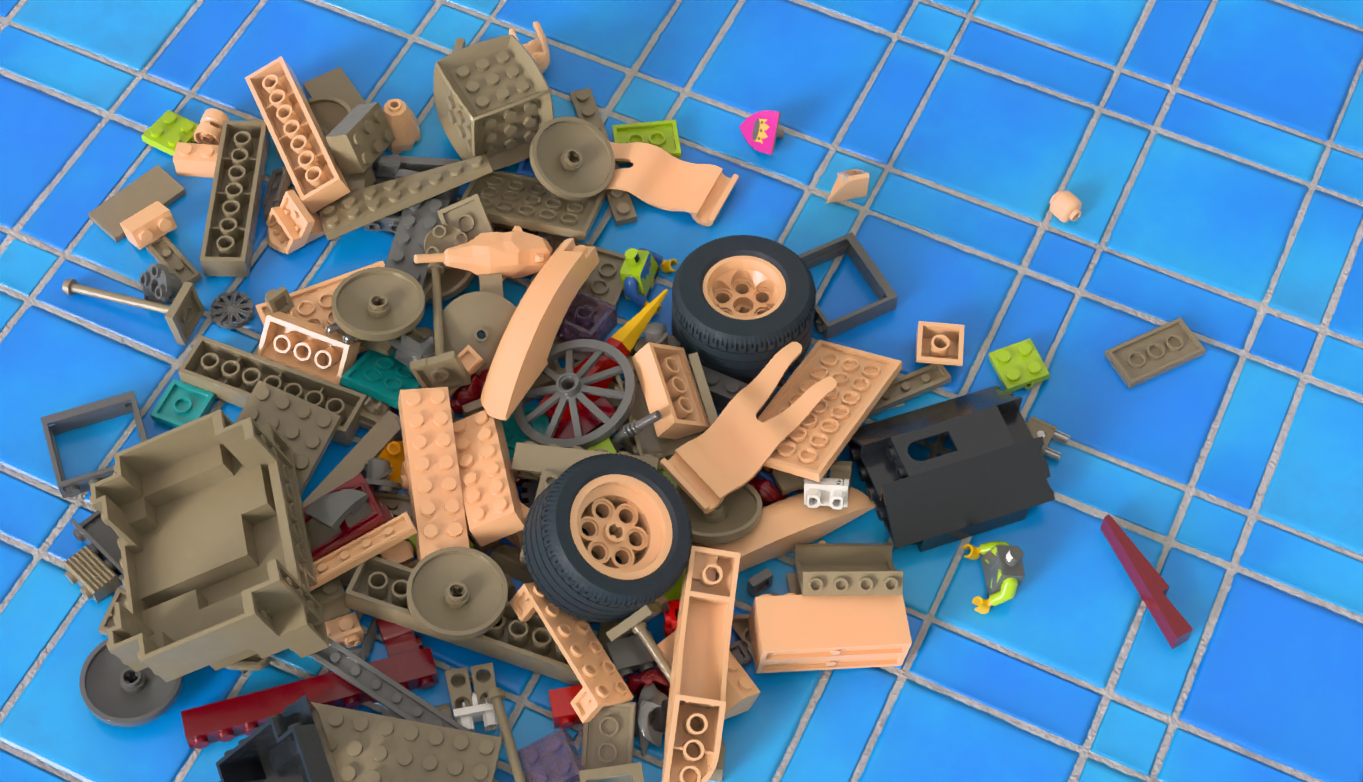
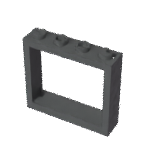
(887, 297)
(81, 417)

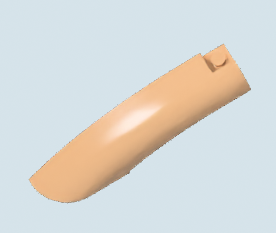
(789, 524)

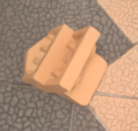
(292, 225)

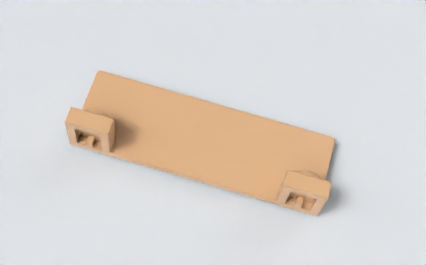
(581, 649)

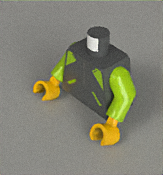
(1001, 570)

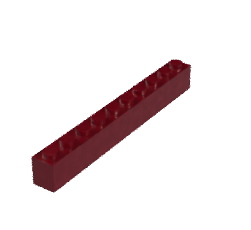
(242, 714)

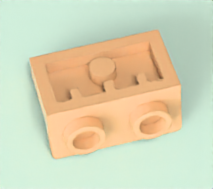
(345, 630)

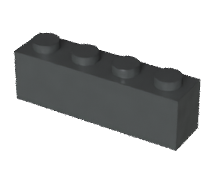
(724, 389)

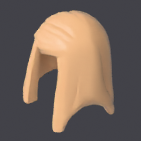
(537, 47)

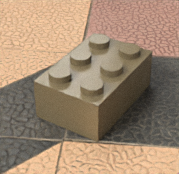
(360, 138)

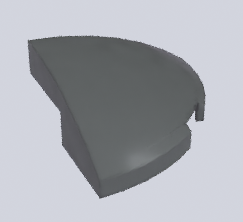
(334, 507)

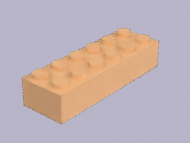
(487, 478)

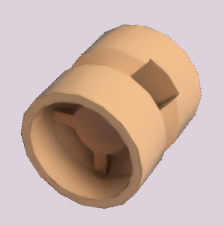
(210, 127)

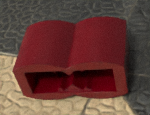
(398, 638)

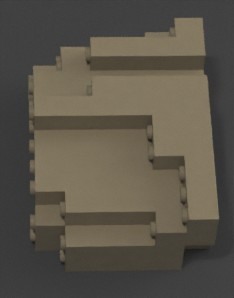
(210, 549)

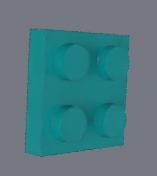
(182, 404)

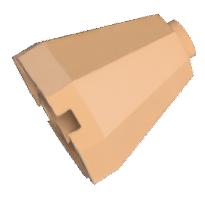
(403, 125)

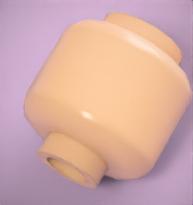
(1065, 206)

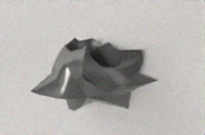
(410, 349)
(650, 717)

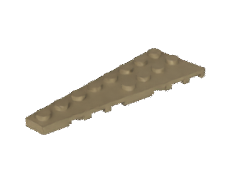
(383, 199)

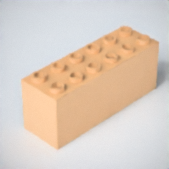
(828, 632)

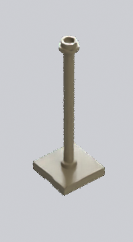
(181, 315)
(443, 368)
(637, 624)
(495, 697)

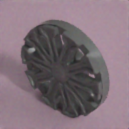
(232, 310)

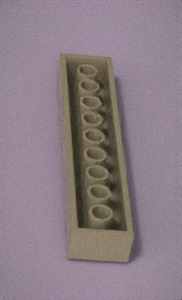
(380, 591)

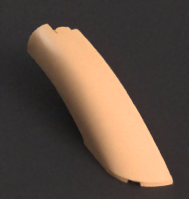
(534, 326)
(700, 666)

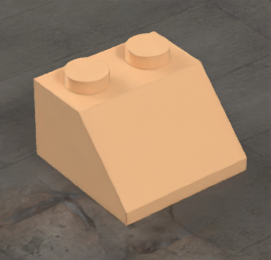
(939, 343)

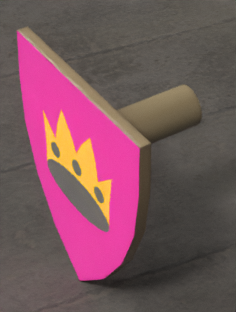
(762, 130)

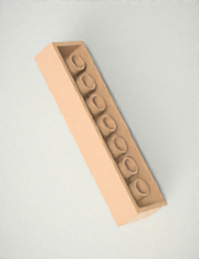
(297, 135)
(432, 470)

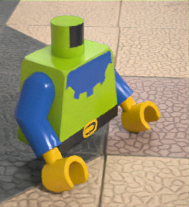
(640, 273)

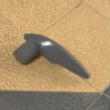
(368, 642)

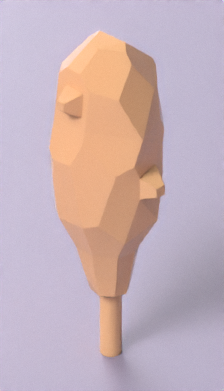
(509, 253)

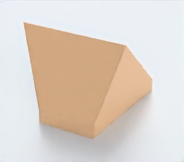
(849, 185)

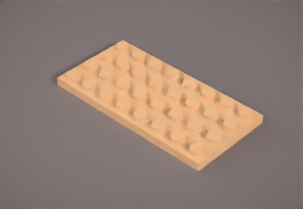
(833, 422)

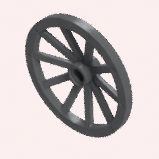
(571, 390)

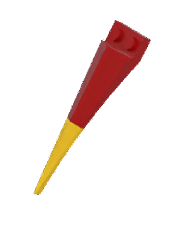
(624, 341)

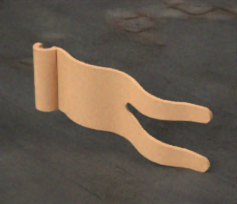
(670, 182)
(737, 441)

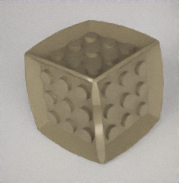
(492, 100)

